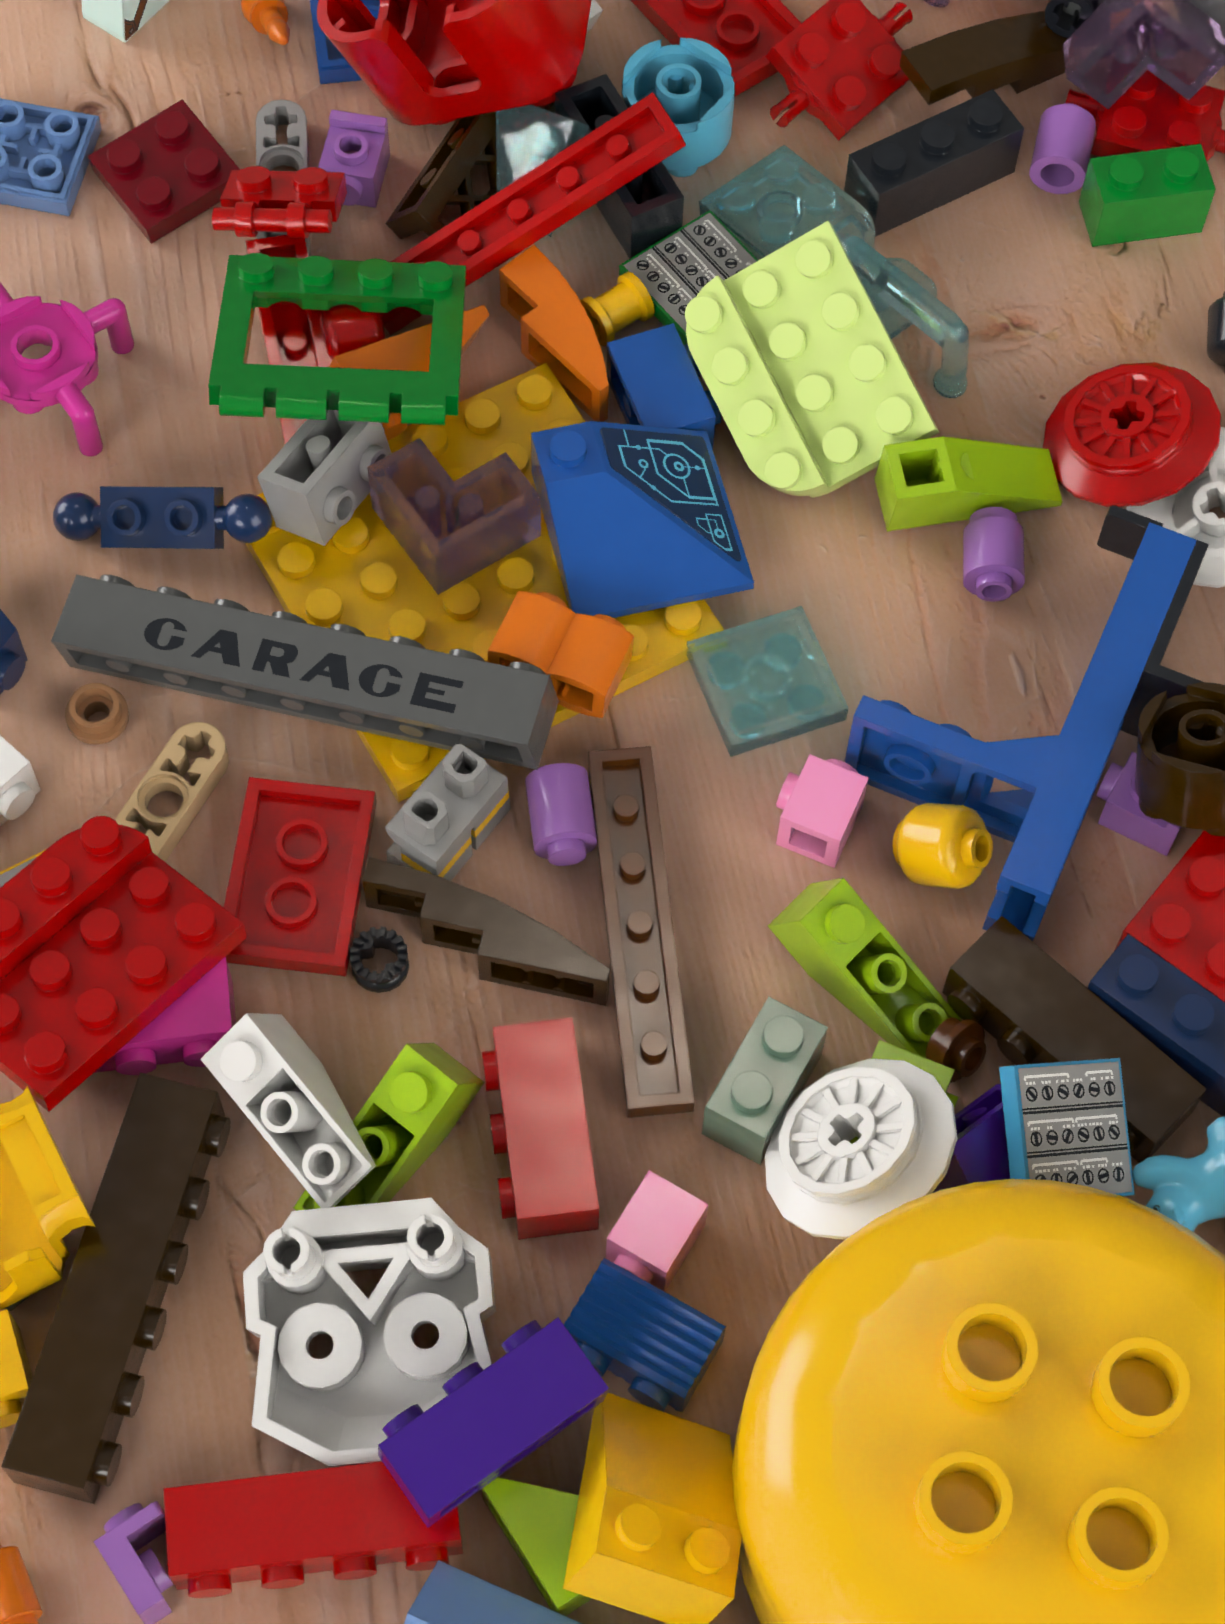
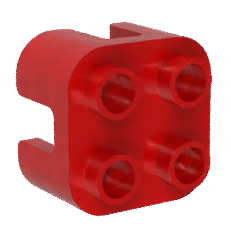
(459, 55)

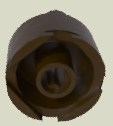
(1184, 758)

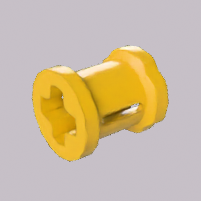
(618, 307)

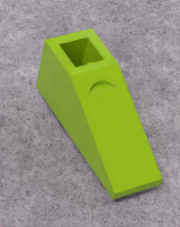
(954, 477)
(861, 964)
(407, 1120)

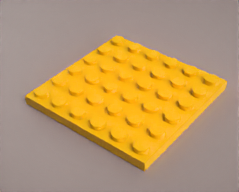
(375, 586)

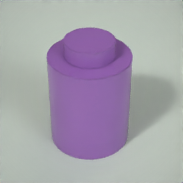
(1062, 148)
(561, 813)

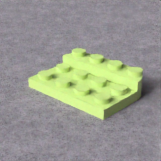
(804, 367)

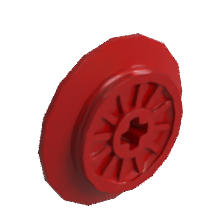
(1132, 434)

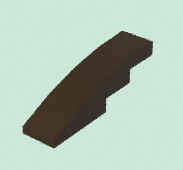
(986, 57)
(508, 943)

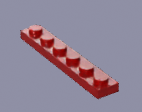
(548, 196)

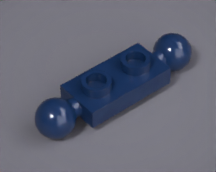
(162, 517)

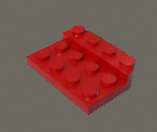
(95, 951)

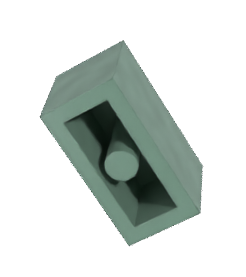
(763, 1079)

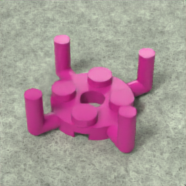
(68, 365)

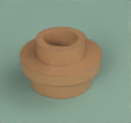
(92, 699)

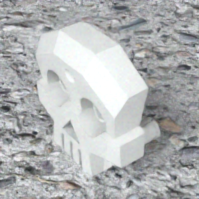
(375, 1370)

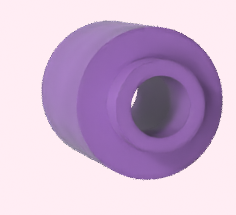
(993, 554)

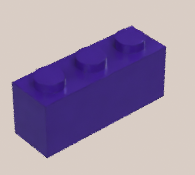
(490, 1419)

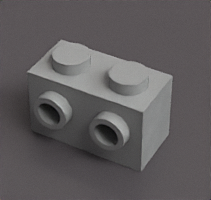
(322, 475)

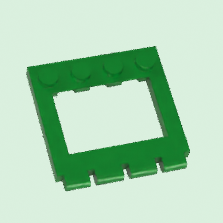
(356, 393)

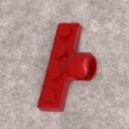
(305, 335)

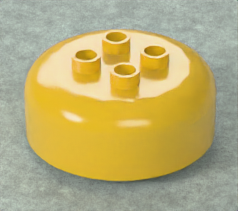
(992, 1420)

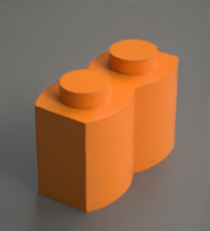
(577, 650)

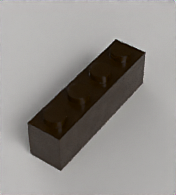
(1051, 1017)

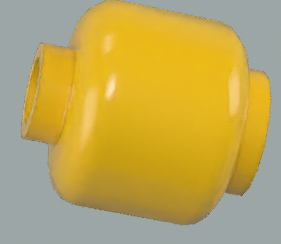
(942, 845)

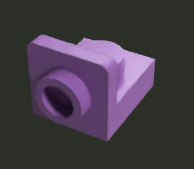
(141, 1575)

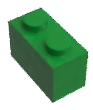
(1146, 195)

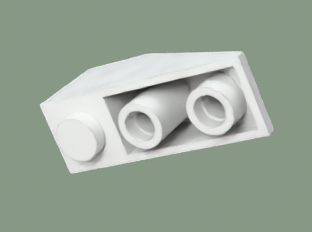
(291, 1104)

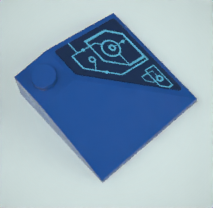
(636, 517)

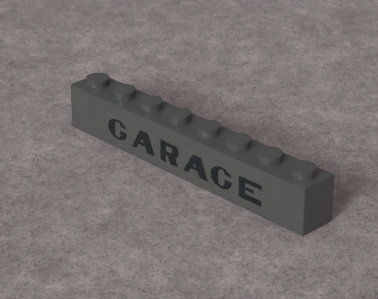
(307, 669)

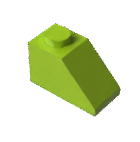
(540, 1532)

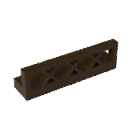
(447, 172)

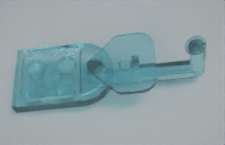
(788, 198)

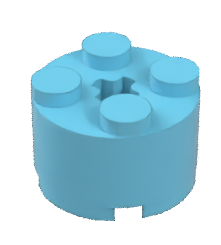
(695, 91)

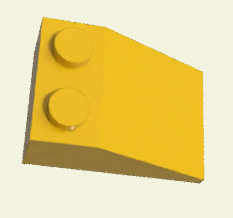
(655, 1516)

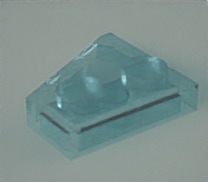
(530, 137)

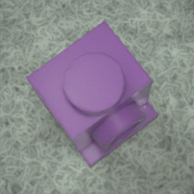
(361, 150)
(1123, 810)

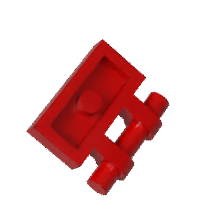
(280, 202)

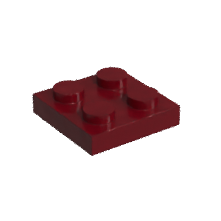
(164, 170)

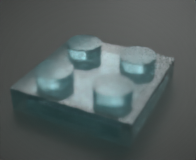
(766, 681)

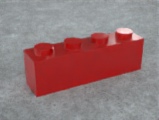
(298, 1526)

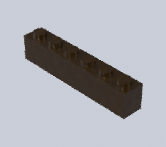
(116, 1290)

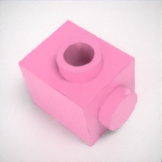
(820, 808)

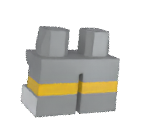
(449, 815)

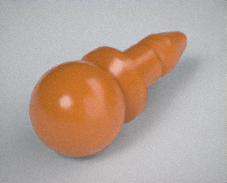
(268, 18)

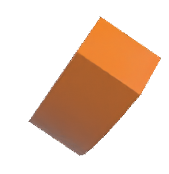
(556, 329)

